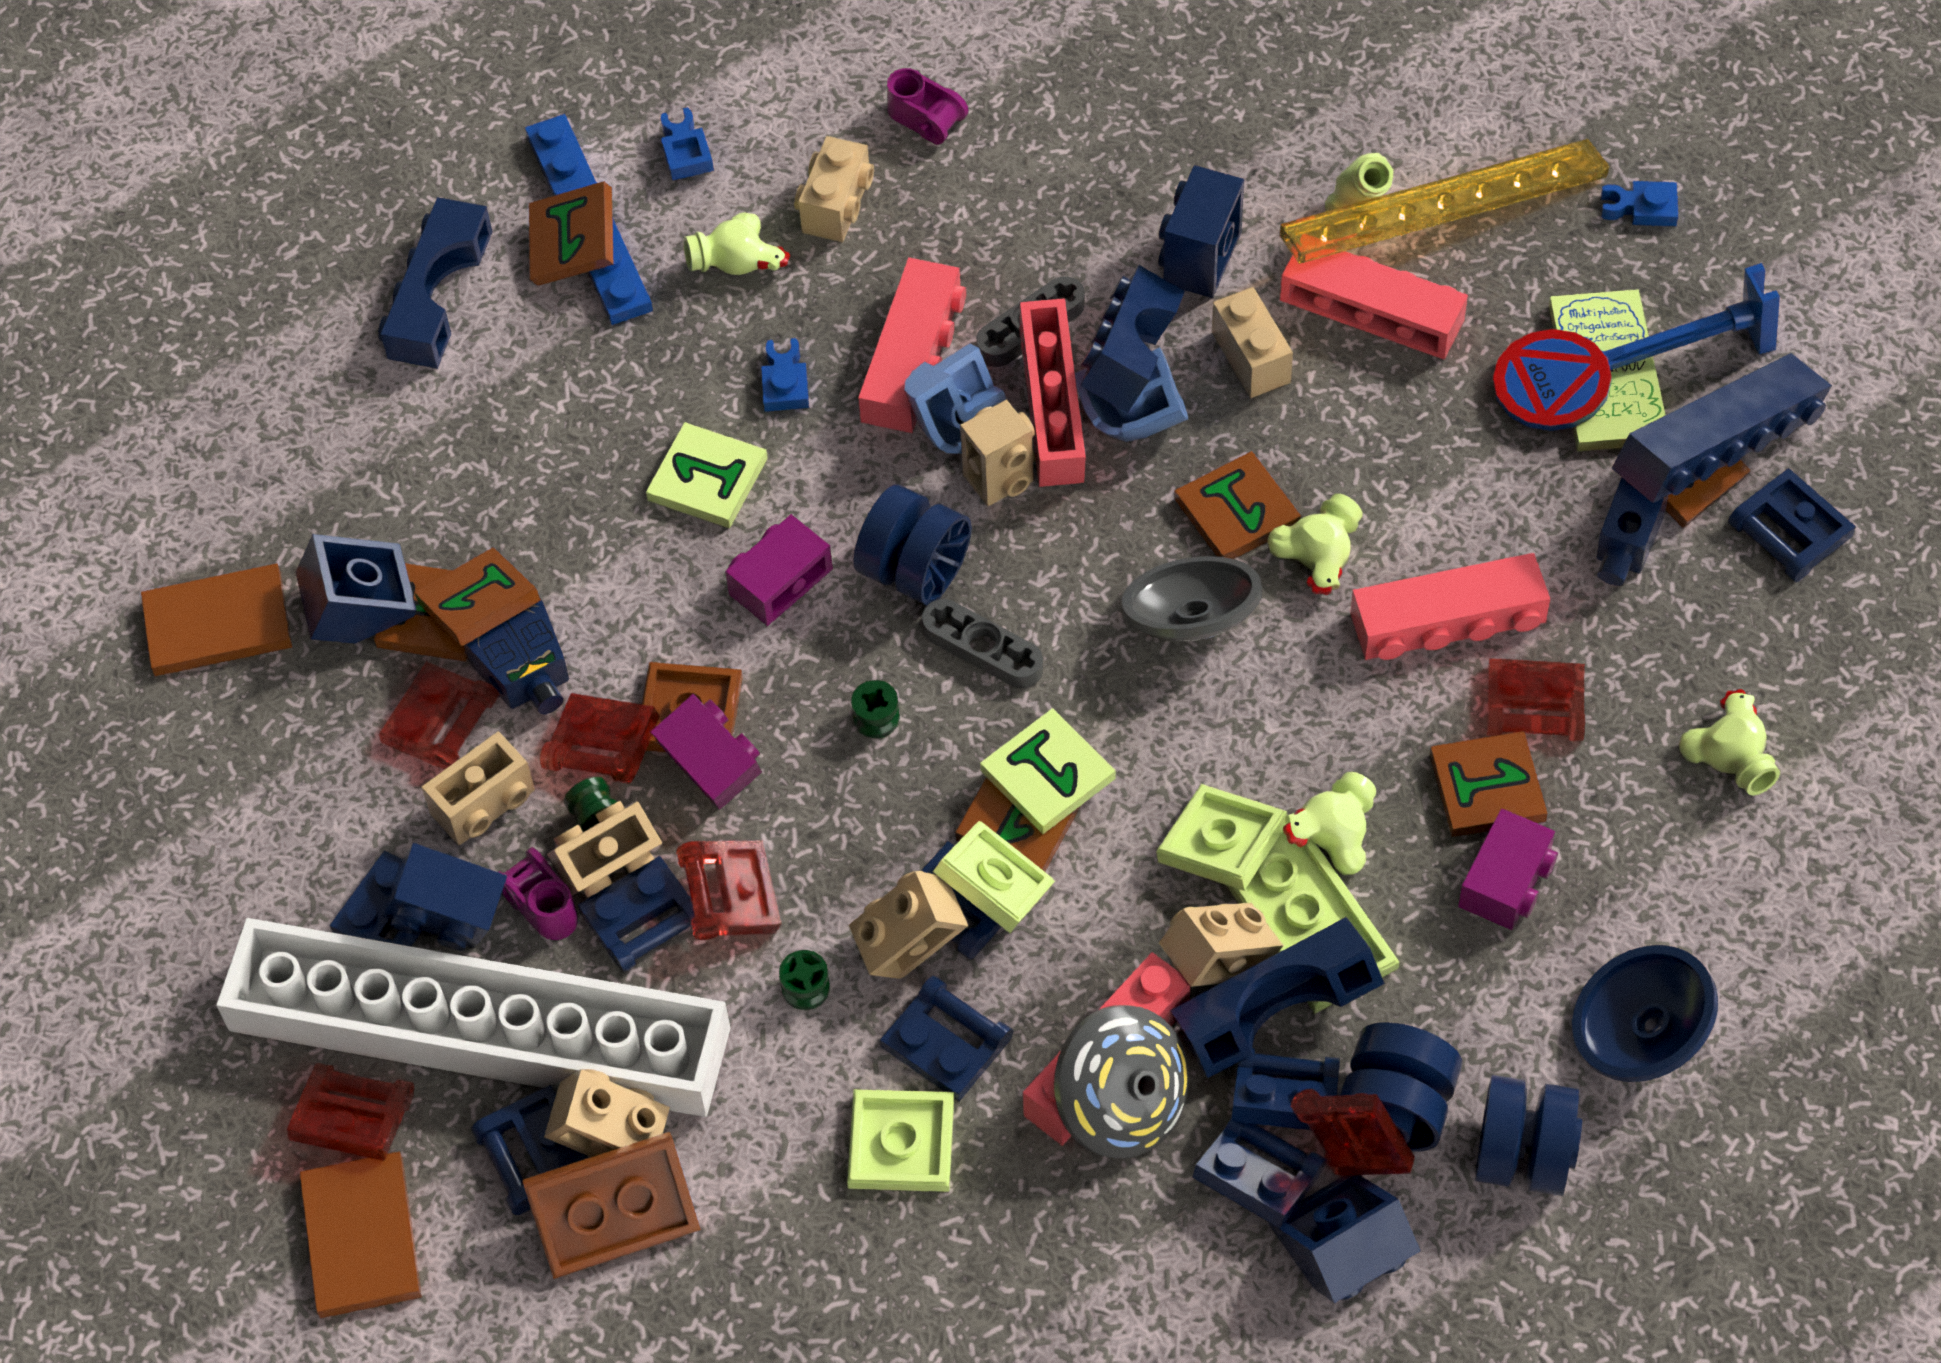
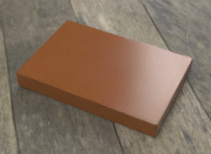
(216, 619)
(611, 1205)
(360, 1235)

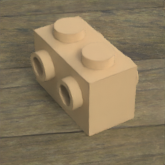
(834, 188)
(998, 452)
(479, 788)
(617, 841)
(907, 925)
(1218, 942)
(602, 1116)

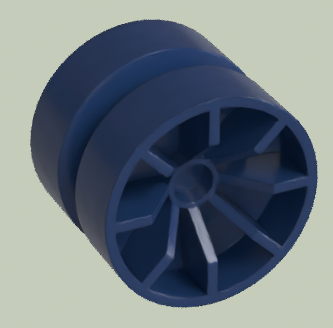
(912, 544)
(1411, 1076)
(1547, 1134)

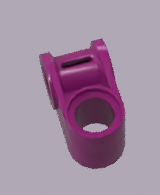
(923, 104)
(536, 888)

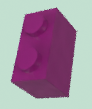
(778, 569)
(707, 750)
(1507, 869)

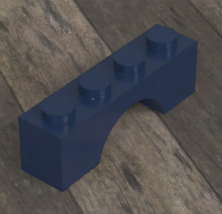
(450, 240)
(1118, 358)
(1324, 967)

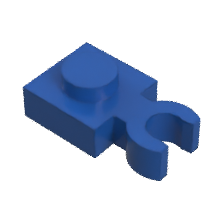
(685, 148)
(1647, 203)
(785, 380)

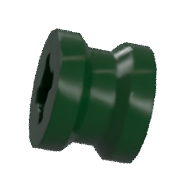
(877, 721)
(587, 800)
(802, 968)

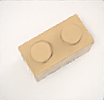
(1252, 342)

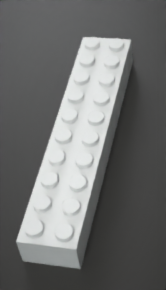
(471, 1014)

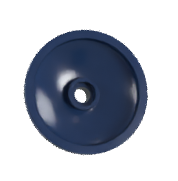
(1635, 997)

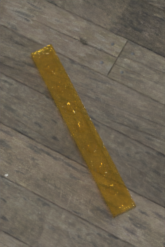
(1443, 201)

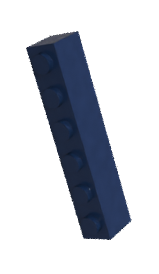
(1721, 427)

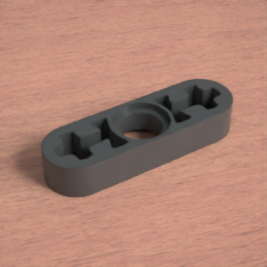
(998, 328)
(974, 625)

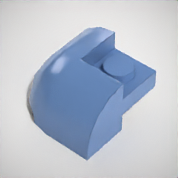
(951, 395)
(1153, 411)

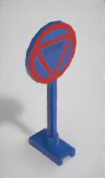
(1564, 379)

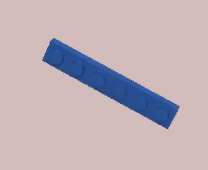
(567, 170)

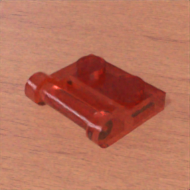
(1536, 687)
(427, 708)
(603, 726)
(743, 885)
(345, 1122)
(1365, 1134)

